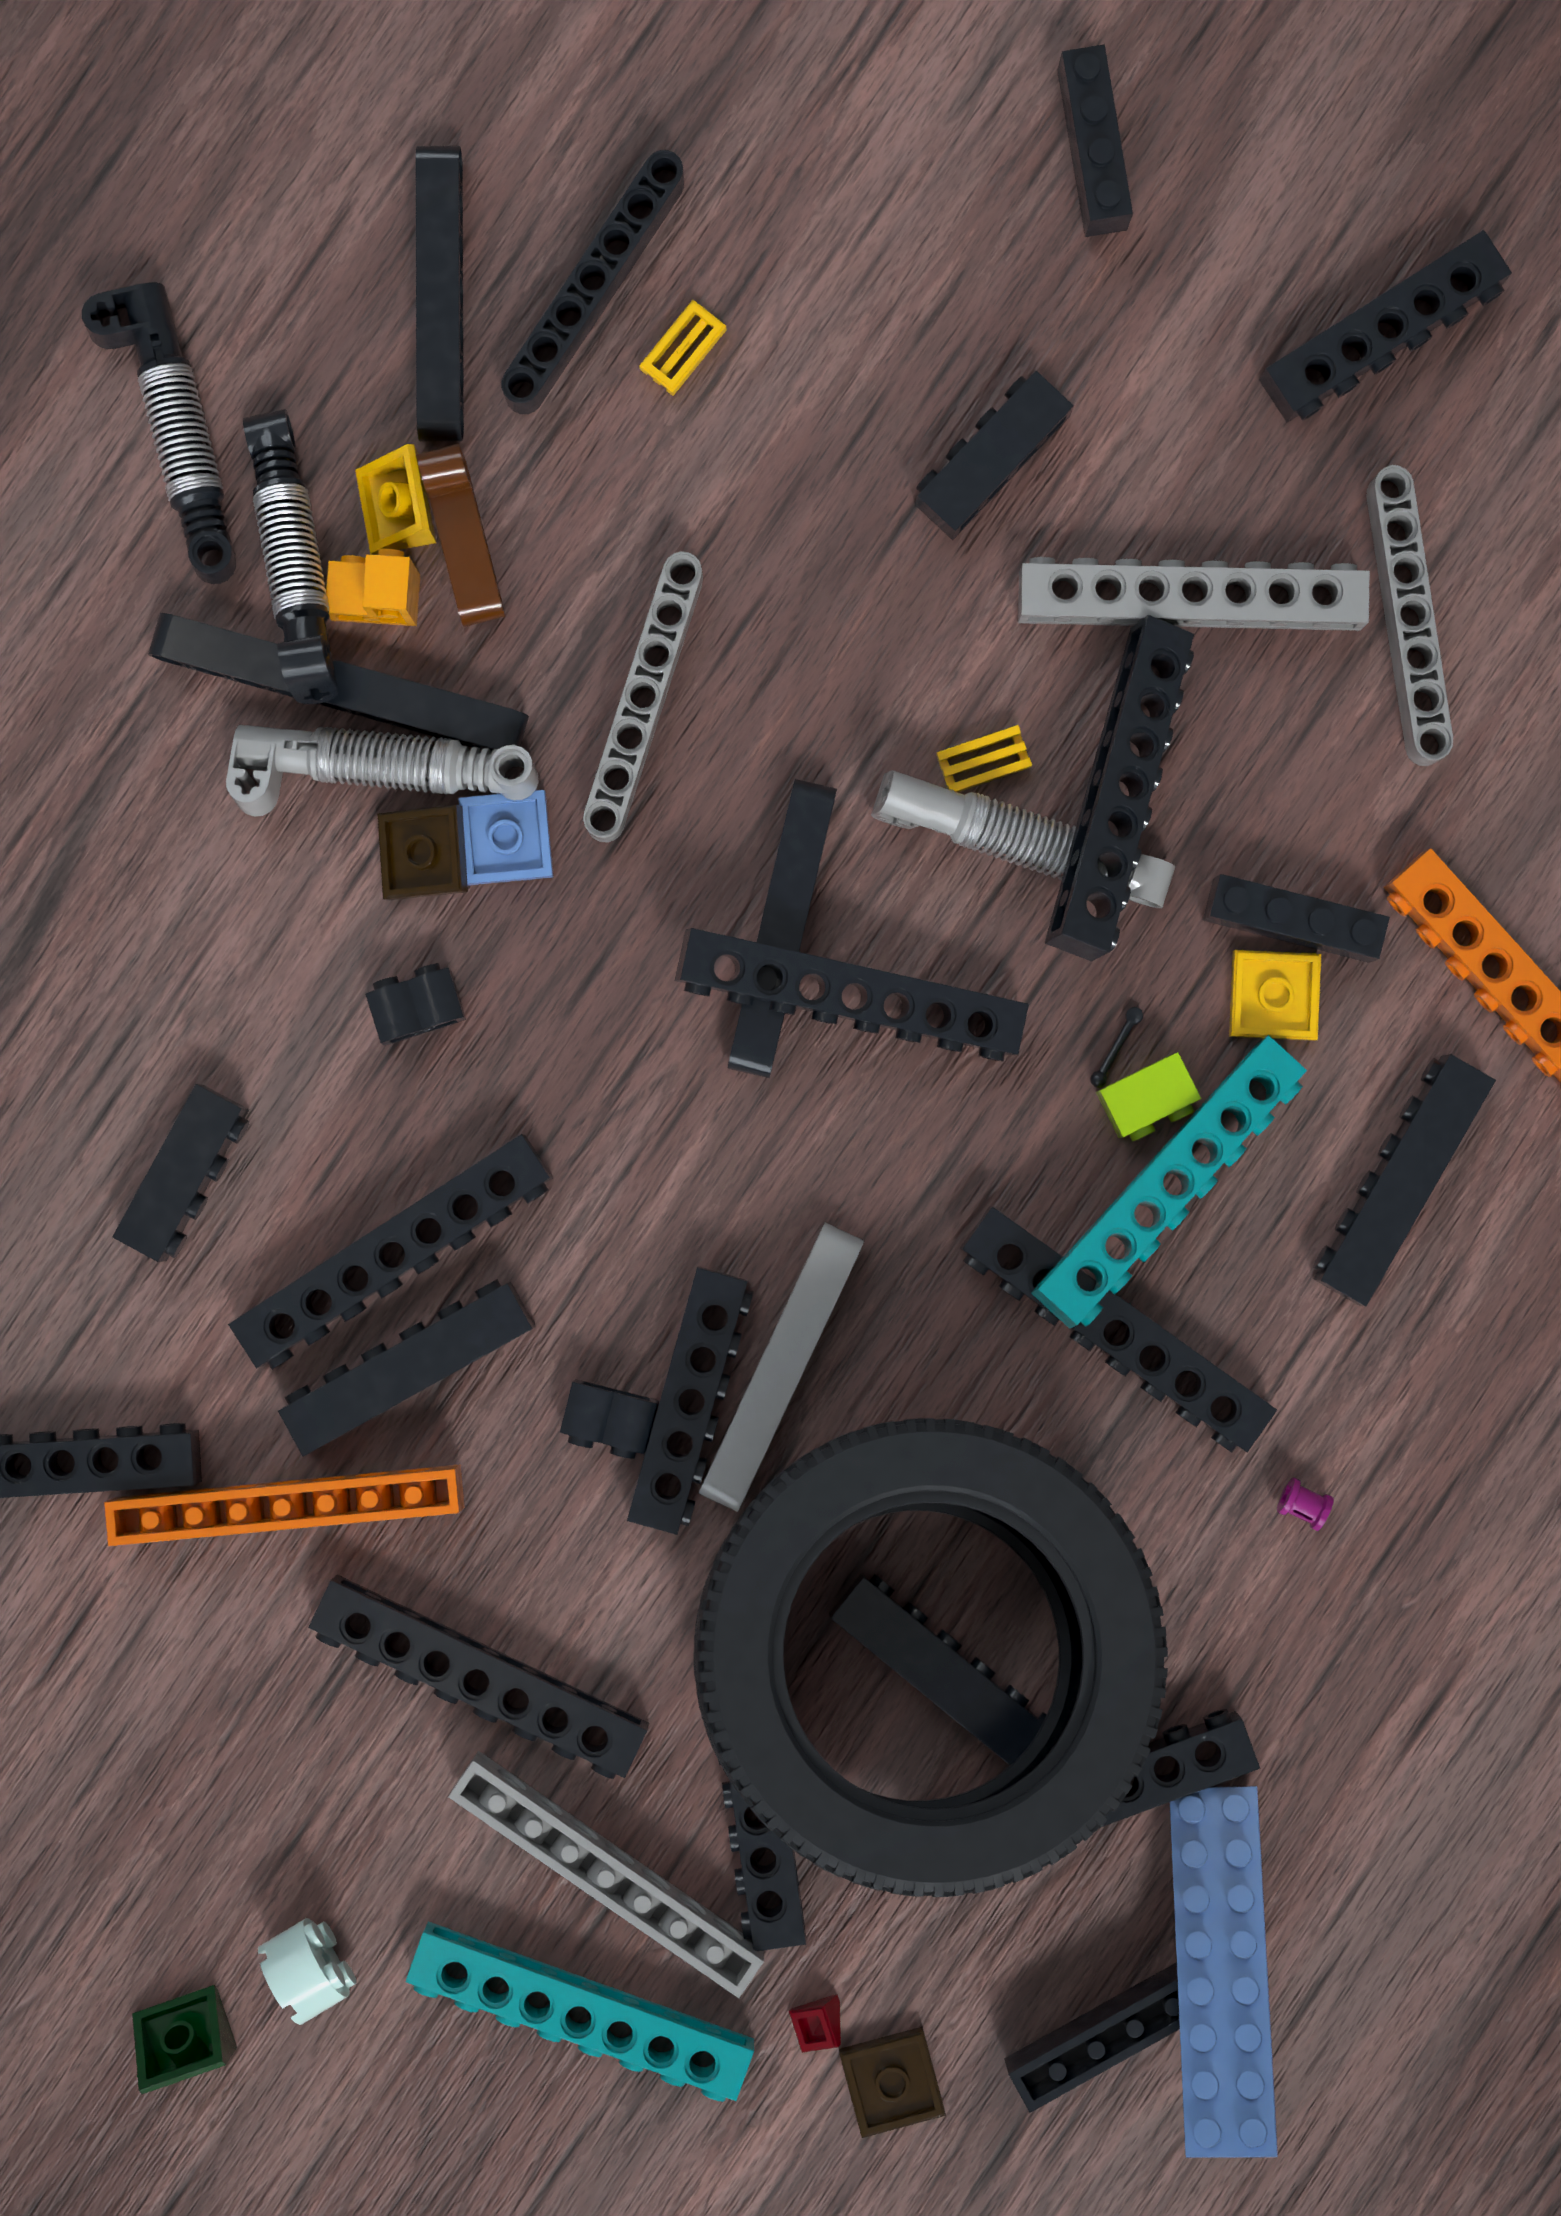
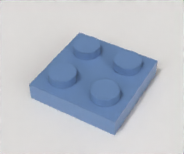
(506, 838)

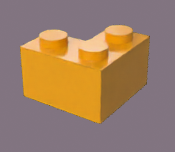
(374, 589)

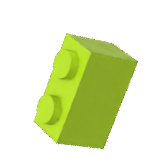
(1149, 1096)

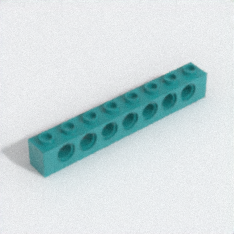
(1264, 1063)
(567, 1990)

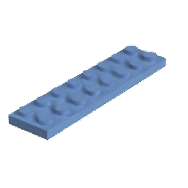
(1223, 1975)

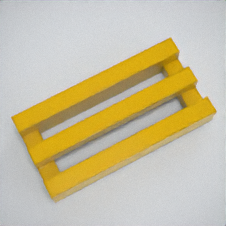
(660, 376)
(1018, 748)

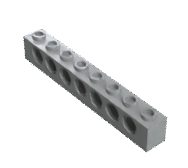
(1345, 583)
(607, 1874)

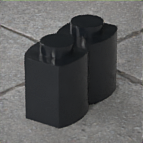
(415, 1005)
(608, 1418)

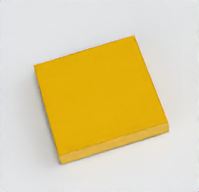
(1275, 995)

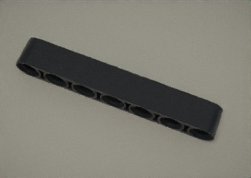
(594, 262)
(439, 294)
(784, 918)

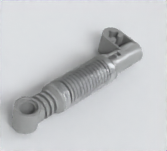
(334, 756)
(1012, 832)

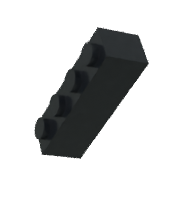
(1094, 140)
(993, 454)
(1296, 918)
(182, 1173)

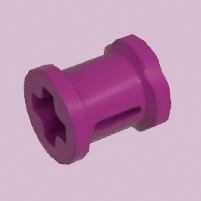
(1305, 1504)

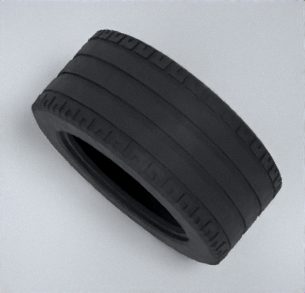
(1105, 1679)

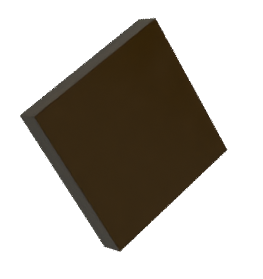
(422, 852)
(892, 2082)

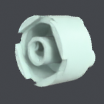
(306, 1970)

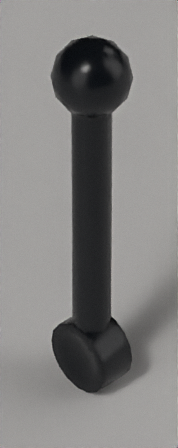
(1133, 1016)

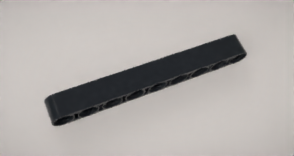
(359, 688)

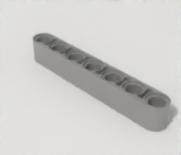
(1418, 597)
(644, 676)
(781, 1367)

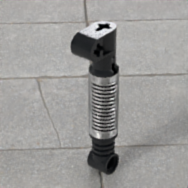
(167, 382)
(286, 518)

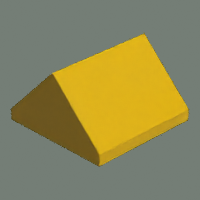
(395, 502)

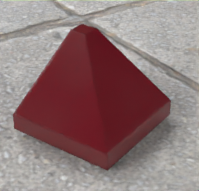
(817, 2024)

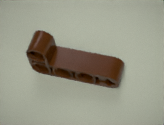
(461, 534)

